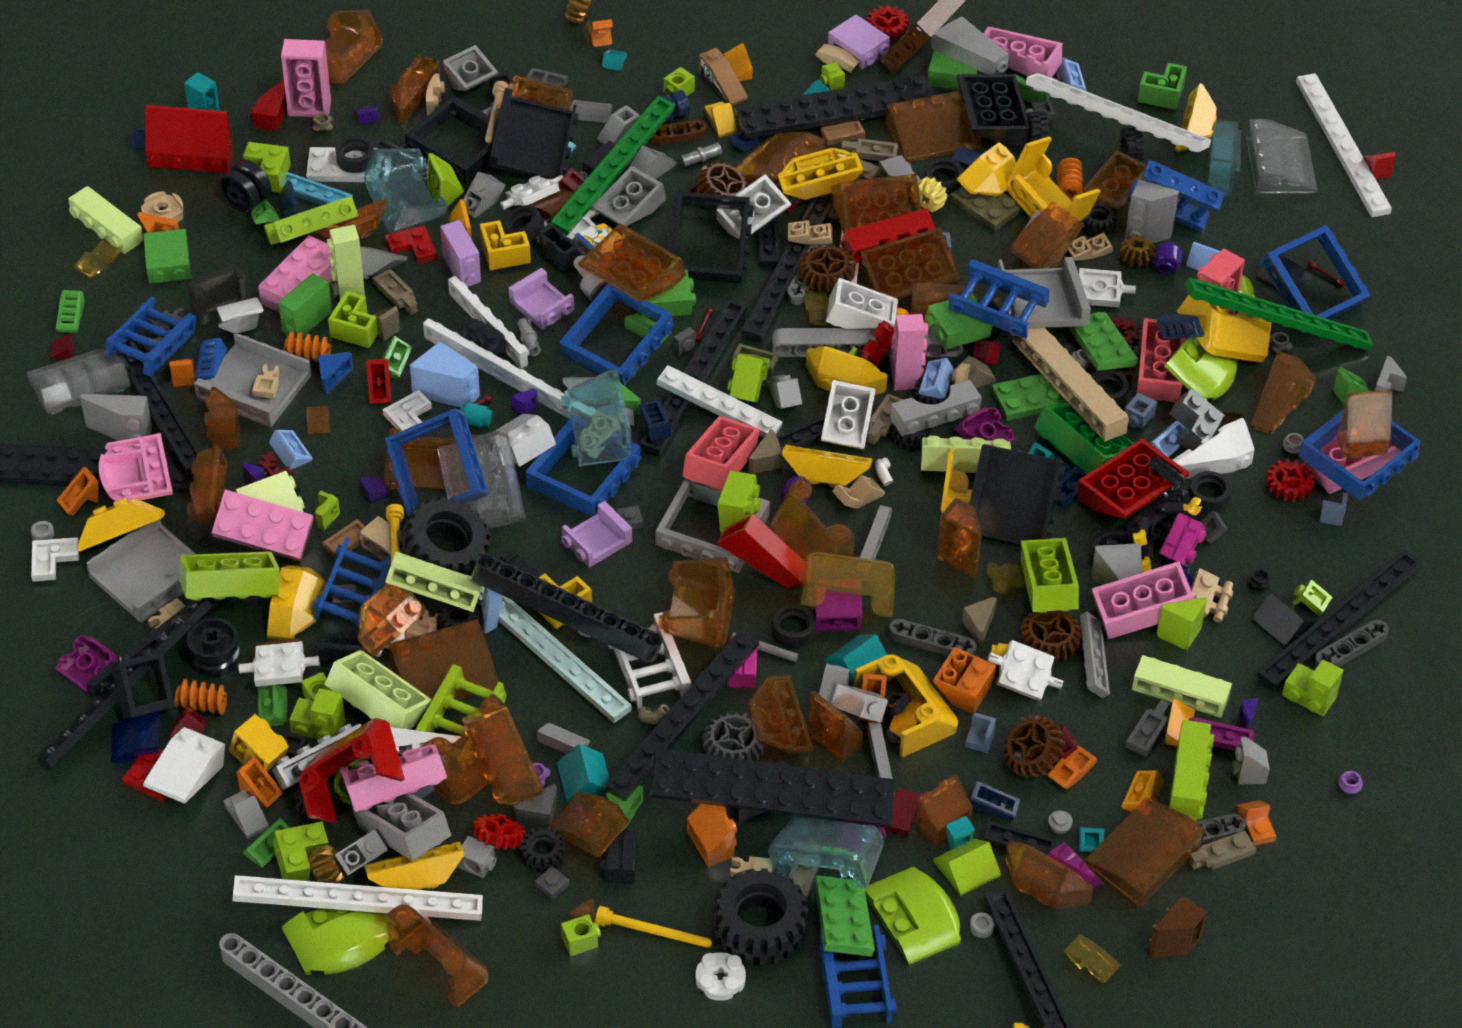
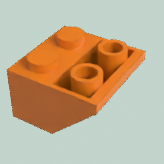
(965, 679)
(712, 833)

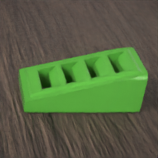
(70, 299)

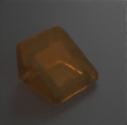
(318, 419)
(584, 909)

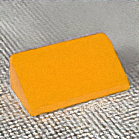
(740, 62)
(460, 213)
(1179, 712)
(907, 718)
(1143, 785)

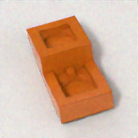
(1073, 768)

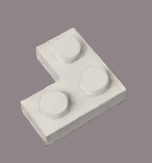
(405, 411)
(48, 552)

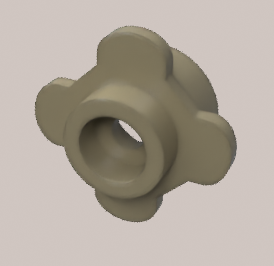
(322, 122)

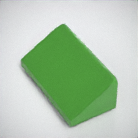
(264, 213)
(640, 325)
(397, 355)
(273, 704)
(262, 849)

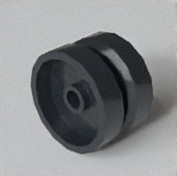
(244, 185)
(213, 647)

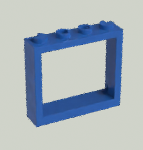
(1288, 289)
(594, 313)
(465, 446)
(538, 481)
(1359, 489)

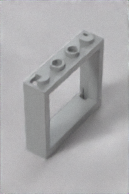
(691, 546)

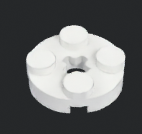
(720, 963)

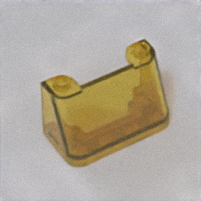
(848, 575)

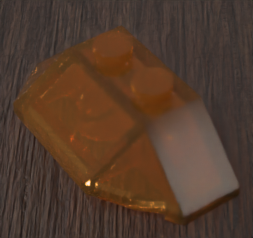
(412, 86)
(366, 221)
(387, 617)
(779, 716)
(1045, 877)

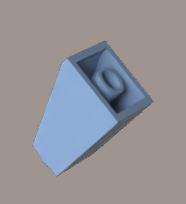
(445, 376)

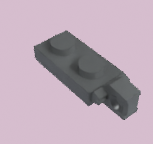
(1148, 729)

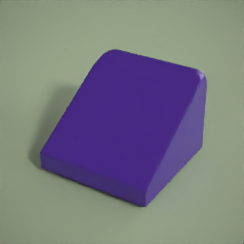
(367, 115)
(524, 402)
(252, 472)
(373, 488)
(1247, 712)

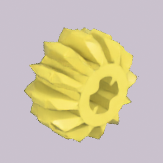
(931, 194)

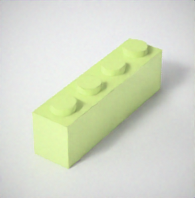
(105, 220)
(346, 261)
(936, 452)
(433, 581)
(1190, 687)

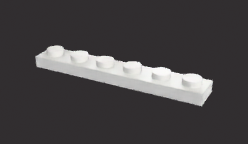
(473, 306)
(716, 401)

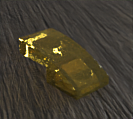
(95, 262)
(817, 305)
(1093, 957)

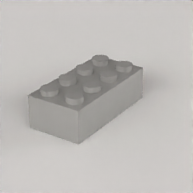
(406, 824)

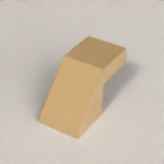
(860, 493)

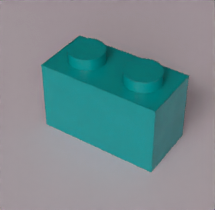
(201, 93)

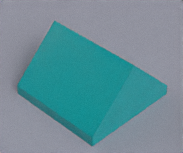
(857, 653)
(583, 772)

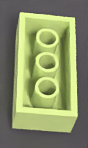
(377, 691)

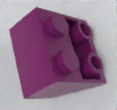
(839, 612)

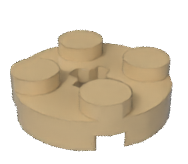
(172, 204)

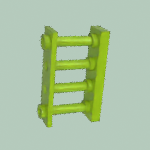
(310, 220)
(445, 700)

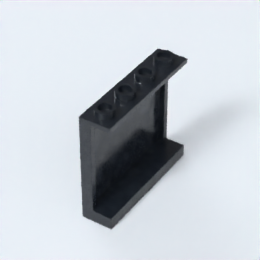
(532, 137)
(1015, 494)

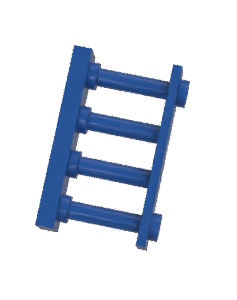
(1189, 188)
(1007, 283)
(162, 349)
(374, 584)
(836, 988)

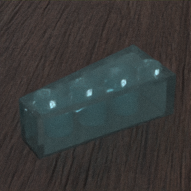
(1224, 155)

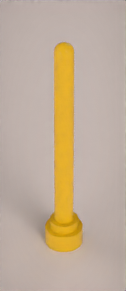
(394, 515)
(607, 917)

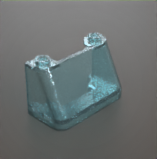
(398, 177)
(599, 420)
(829, 845)

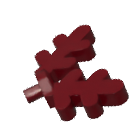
(1126, 325)
(268, 463)

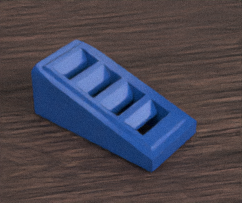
(210, 356)

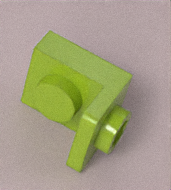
(327, 510)
(1312, 596)

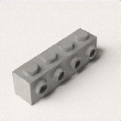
(289, 770)

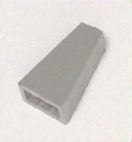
(970, 46)

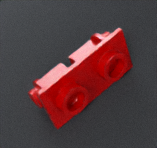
(876, 349)

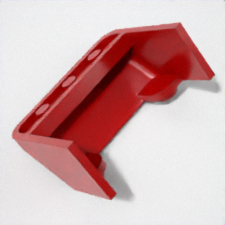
(369, 740)

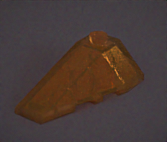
(1284, 391)

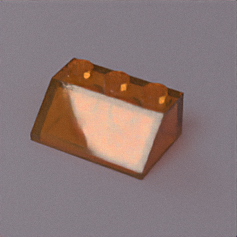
(208, 484)
(960, 537)

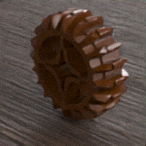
(720, 179)
(814, 265)
(1051, 633)
(1035, 757)

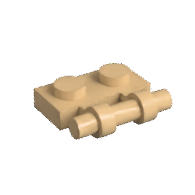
(1207, 586)

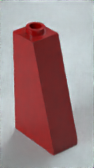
(763, 550)

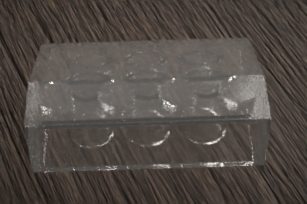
(1279, 158)
(89, 373)
(496, 460)

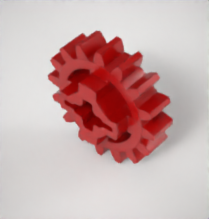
(889, 21)
(1290, 480)
(498, 831)

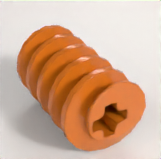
(1070, 177)
(305, 347)
(201, 697)

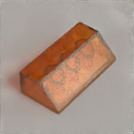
(502, 755)

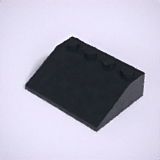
(995, 107)

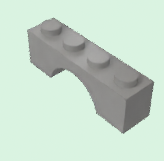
(912, 416)

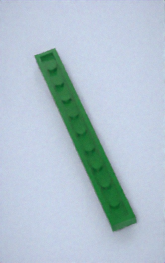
(612, 165)
(1278, 313)

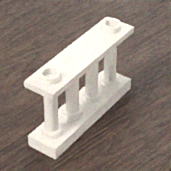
(673, 664)

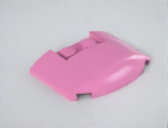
(135, 469)

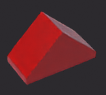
(1380, 164)
(378, 381)

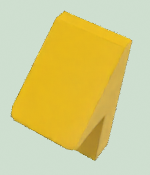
(721, 118)

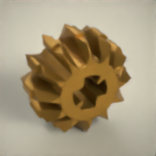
(577, 10)
(1137, 251)
(325, 865)

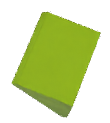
(442, 179)
(1181, 621)
(969, 866)

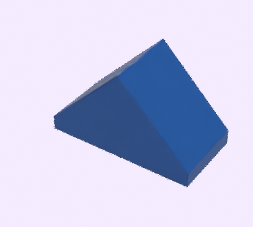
(334, 368)

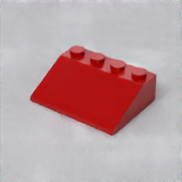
(188, 139)
(1126, 481)

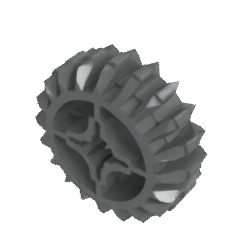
(736, 733)

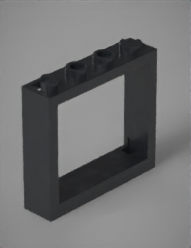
(468, 115)
(713, 201)

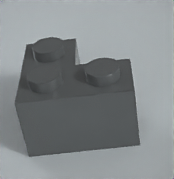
(1197, 416)

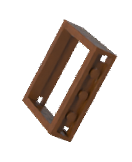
(919, 33)

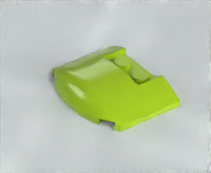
(1202, 371)
(915, 914)
(335, 938)

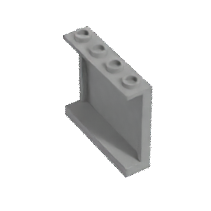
(1067, 297)
(239, 372)
(141, 569)

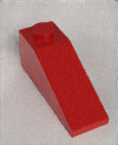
(270, 108)

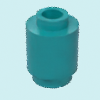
(477, 415)

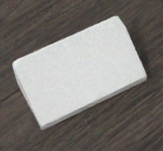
(239, 309)

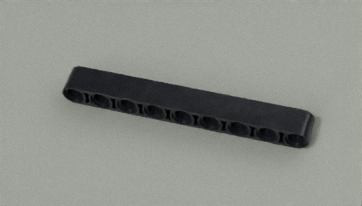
(566, 608)

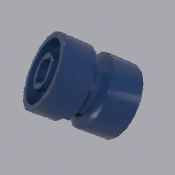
(681, 104)

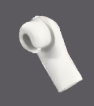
(881, 467)

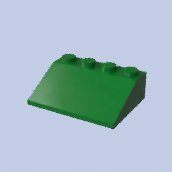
(1076, 438)

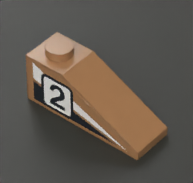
(720, 75)

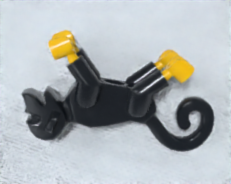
(1151, 523)

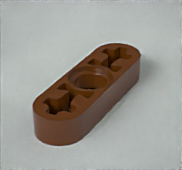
(691, 126)

